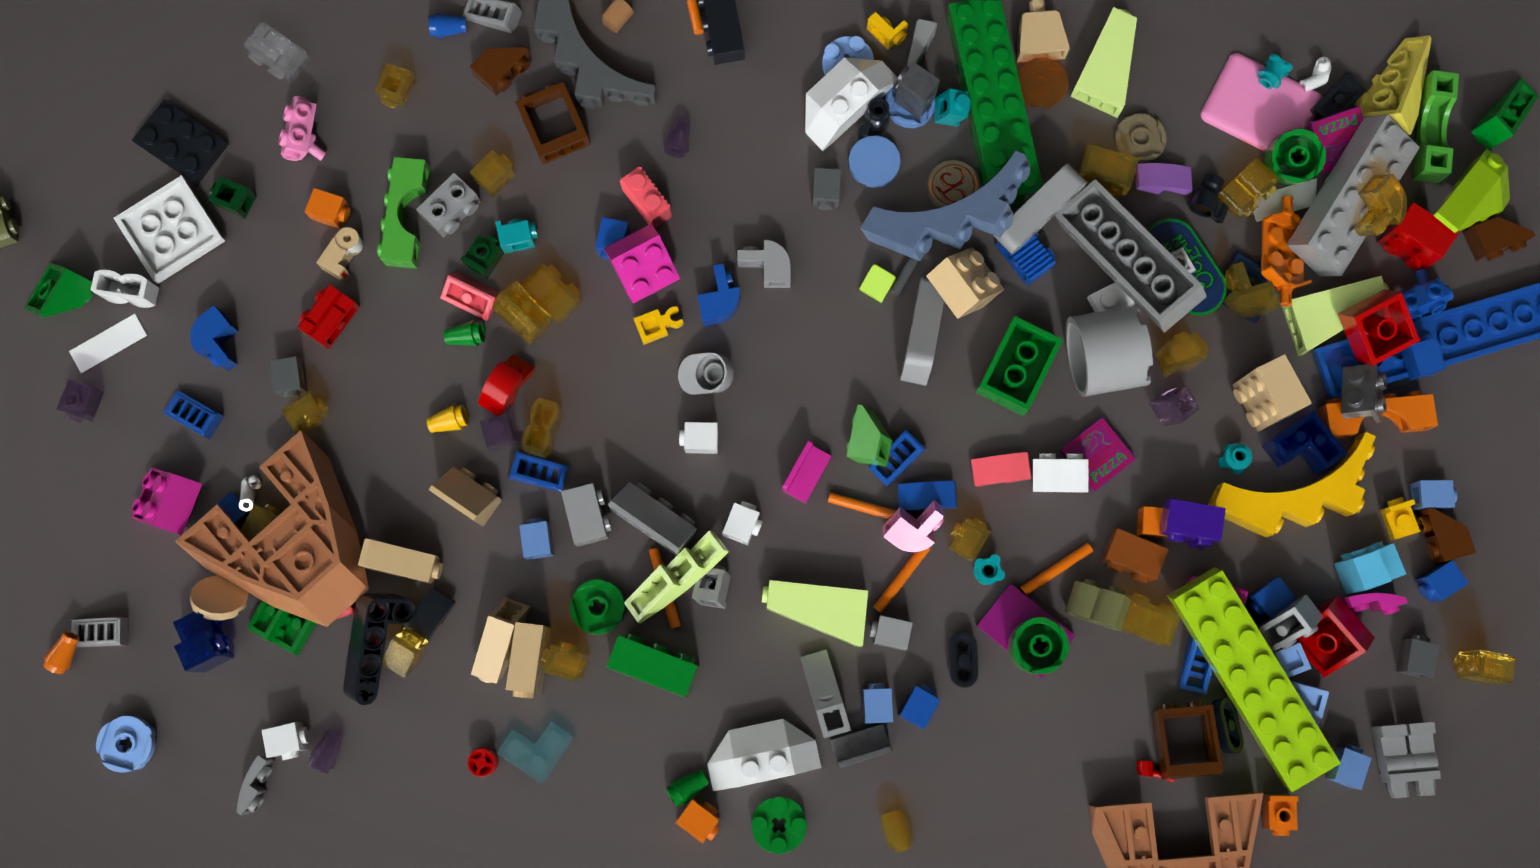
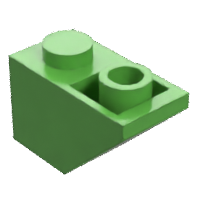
(868, 439)

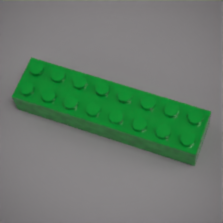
(992, 82)

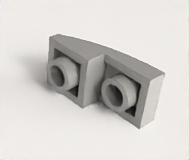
(251, 792)

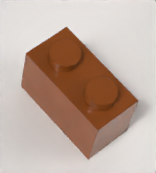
(1134, 556)

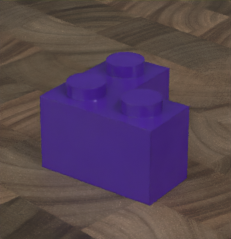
(1192, 523)

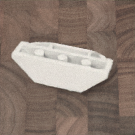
(844, 97)
(762, 754)

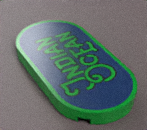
(1177, 234)

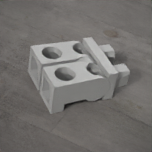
(1407, 755)

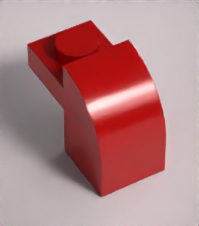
(503, 384)

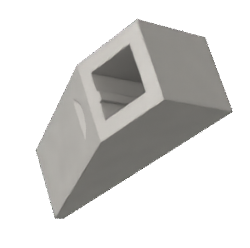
(825, 694)

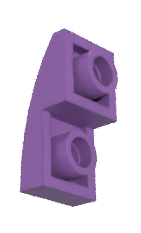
(1163, 176)

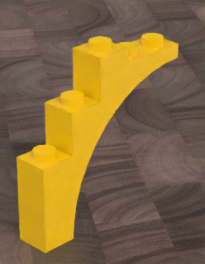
(1335, 491)

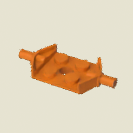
(1287, 269)

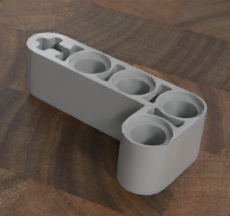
(1042, 207)
(923, 334)

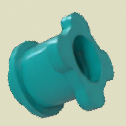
(1274, 72)
(1229, 460)
(994, 564)

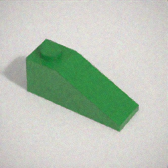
(1505, 115)

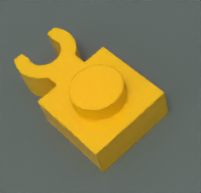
(653, 325)

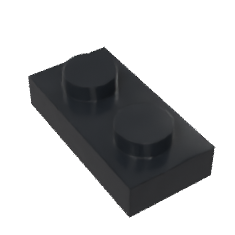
(1339, 97)

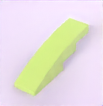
(671, 581)

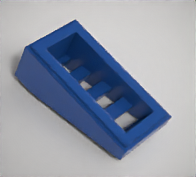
(209, 425)
(530, 459)
(904, 464)
(1191, 650)

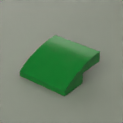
(281, 627)

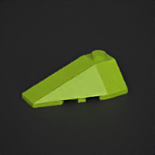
(1477, 193)

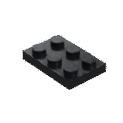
(180, 142)

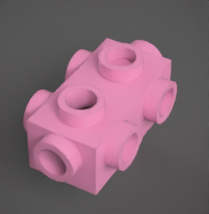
(298, 136)

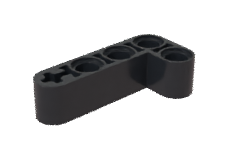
(363, 682)

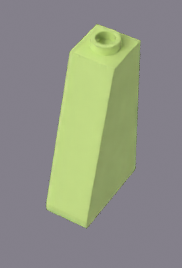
(1107, 71)
(1315, 316)
(823, 608)

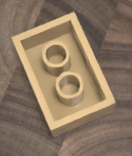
(1271, 393)

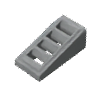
(507, 19)
(922, 37)
(120, 631)

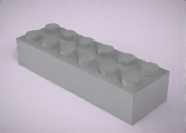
(1327, 232)
(1130, 256)

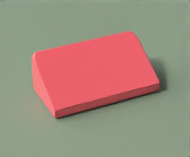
(469, 295)

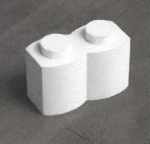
(124, 288)
(1060, 474)

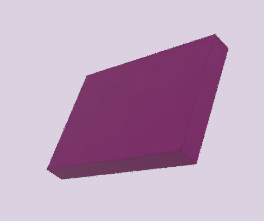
(1008, 612)

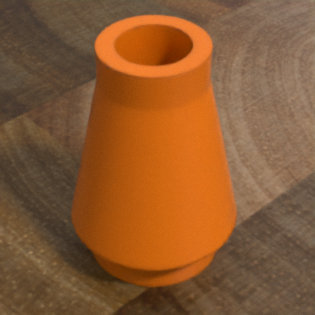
(61, 654)

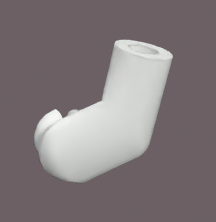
(1319, 76)
(247, 494)

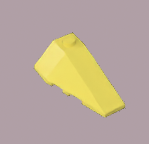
(1400, 85)

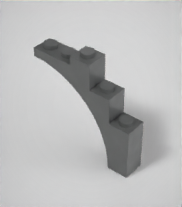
(573, 56)

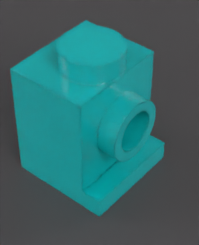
(957, 107)
(516, 235)

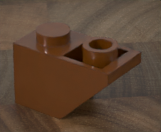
(499, 66)
(1495, 236)
(1444, 536)

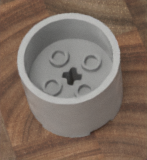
(1108, 351)

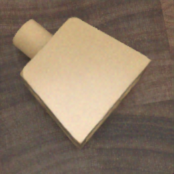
(1041, 34)

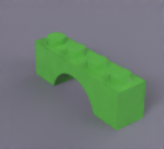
(1434, 156)
(407, 181)

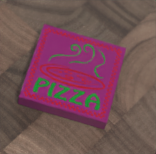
(1335, 133)
(1103, 449)

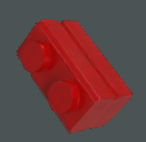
(327, 316)

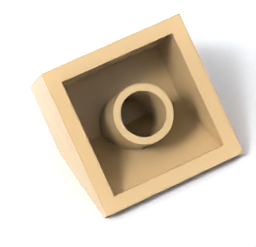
(467, 495)

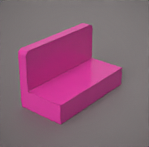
(806, 472)

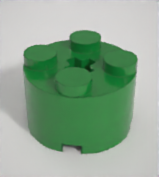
(1307, 149)
(1050, 657)

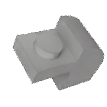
(773, 260)

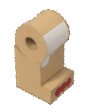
(340, 252)

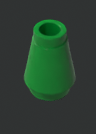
(466, 334)
(686, 788)

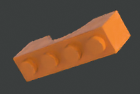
(1409, 414)

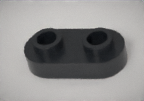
(963, 659)
(1228, 726)

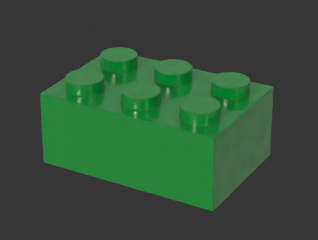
(1019, 366)
(653, 665)

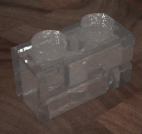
(276, 52)

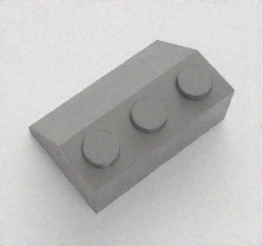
(653, 517)

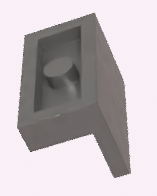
(861, 745)

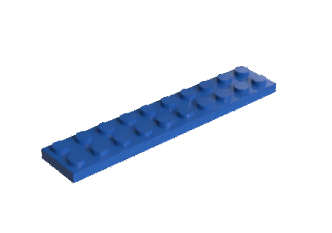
(1460, 332)

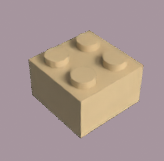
(965, 282)

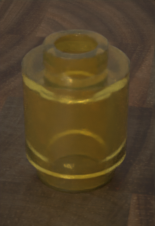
(897, 831)

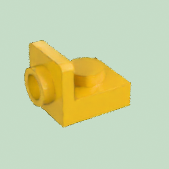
(883, 31)
(1400, 518)

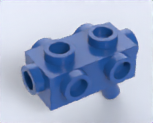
(1426, 296)

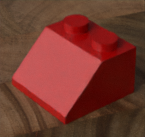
(1337, 640)

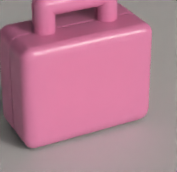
(1252, 111)

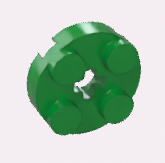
(584, 598)
(778, 841)

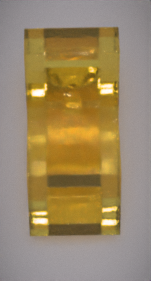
(1385, 203)
(1247, 299)

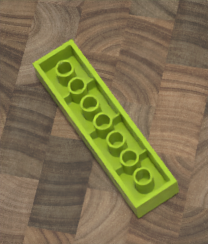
(1253, 679)

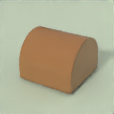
(617, 15)

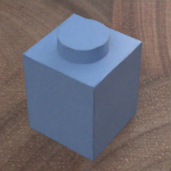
(1433, 494)
(536, 539)
(877, 704)
(1352, 768)

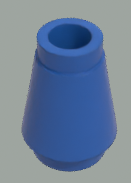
(446, 25)

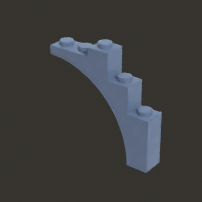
(953, 224)

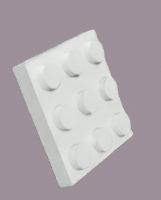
(169, 229)

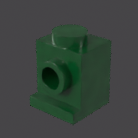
(241, 196)
(483, 264)

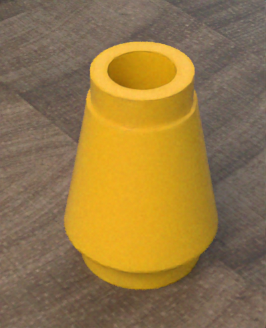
(449, 419)

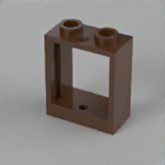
(560, 146)
(1211, 740)

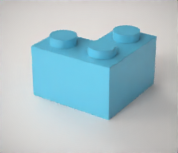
(1369, 567)

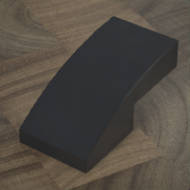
(430, 613)

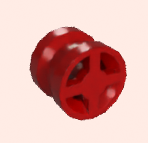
(477, 761)

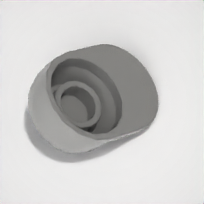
(705, 373)

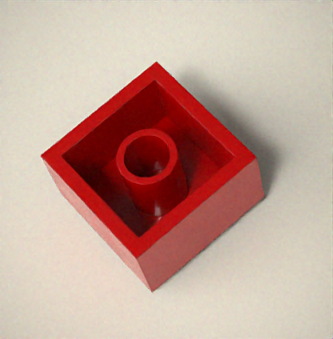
(1418, 239)
(1379, 327)

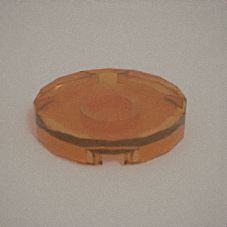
(1043, 83)

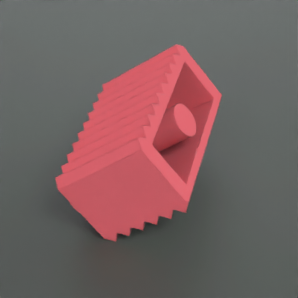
(646, 197)

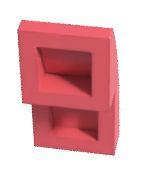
(1001, 469)

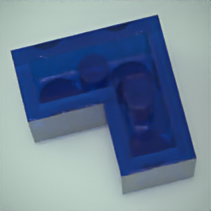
(1310, 439)
(202, 643)

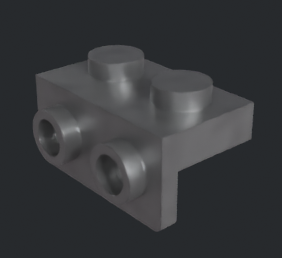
(1363, 392)

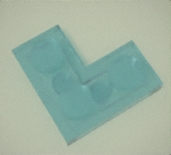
(538, 758)

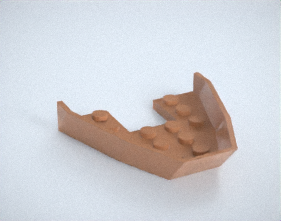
(305, 555)
(1129, 841)

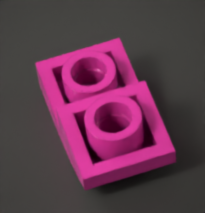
(1376, 601)

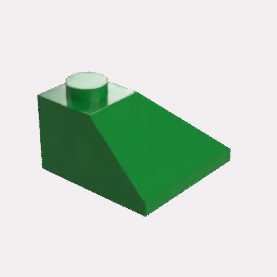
(58, 292)

